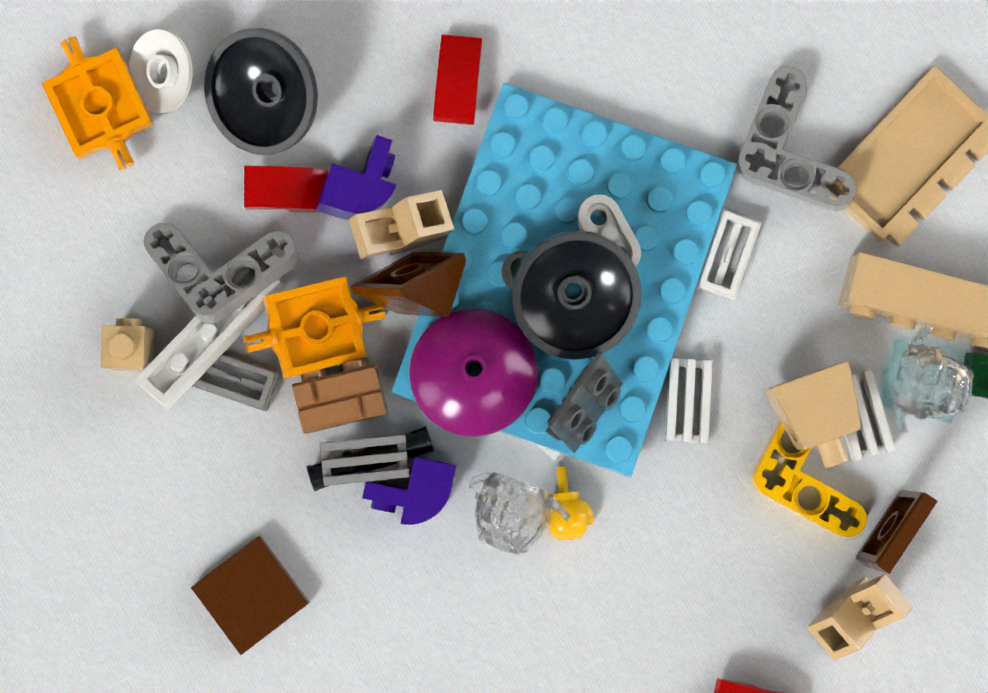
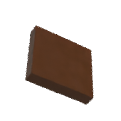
(896, 530)
(250, 595)

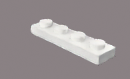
(200, 346)

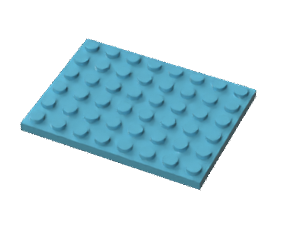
(529, 185)

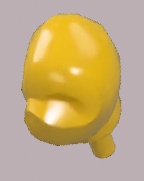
(579, 510)

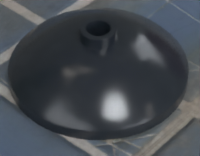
(242, 95)
(594, 316)

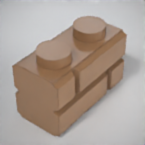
(339, 397)

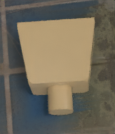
(818, 411)

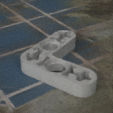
(773, 148)
(209, 283)

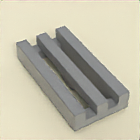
(267, 390)
(400, 456)

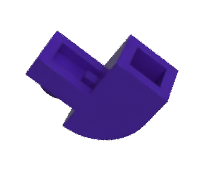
(354, 192)
(426, 493)

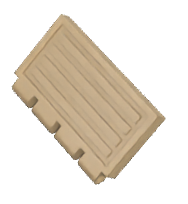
(910, 153)

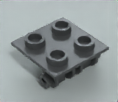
(593, 392)

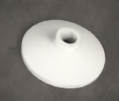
(161, 70)

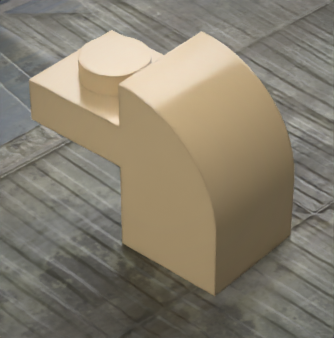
(403, 227)
(857, 614)

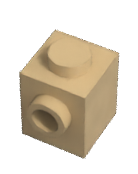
(127, 345)

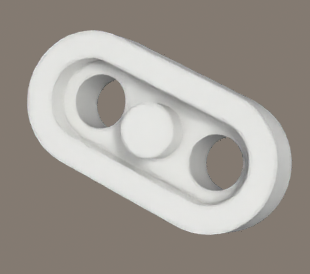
(615, 227)

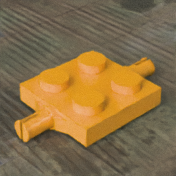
(97, 103)
(314, 327)

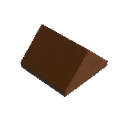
(415, 284)

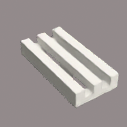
(715, 288)
(705, 399)
(879, 418)

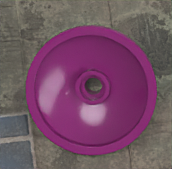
(465, 402)

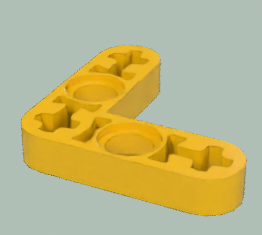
(794, 480)

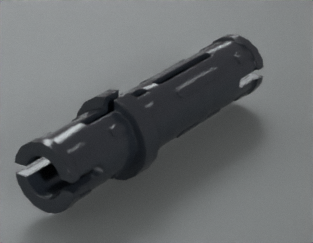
(417, 443)

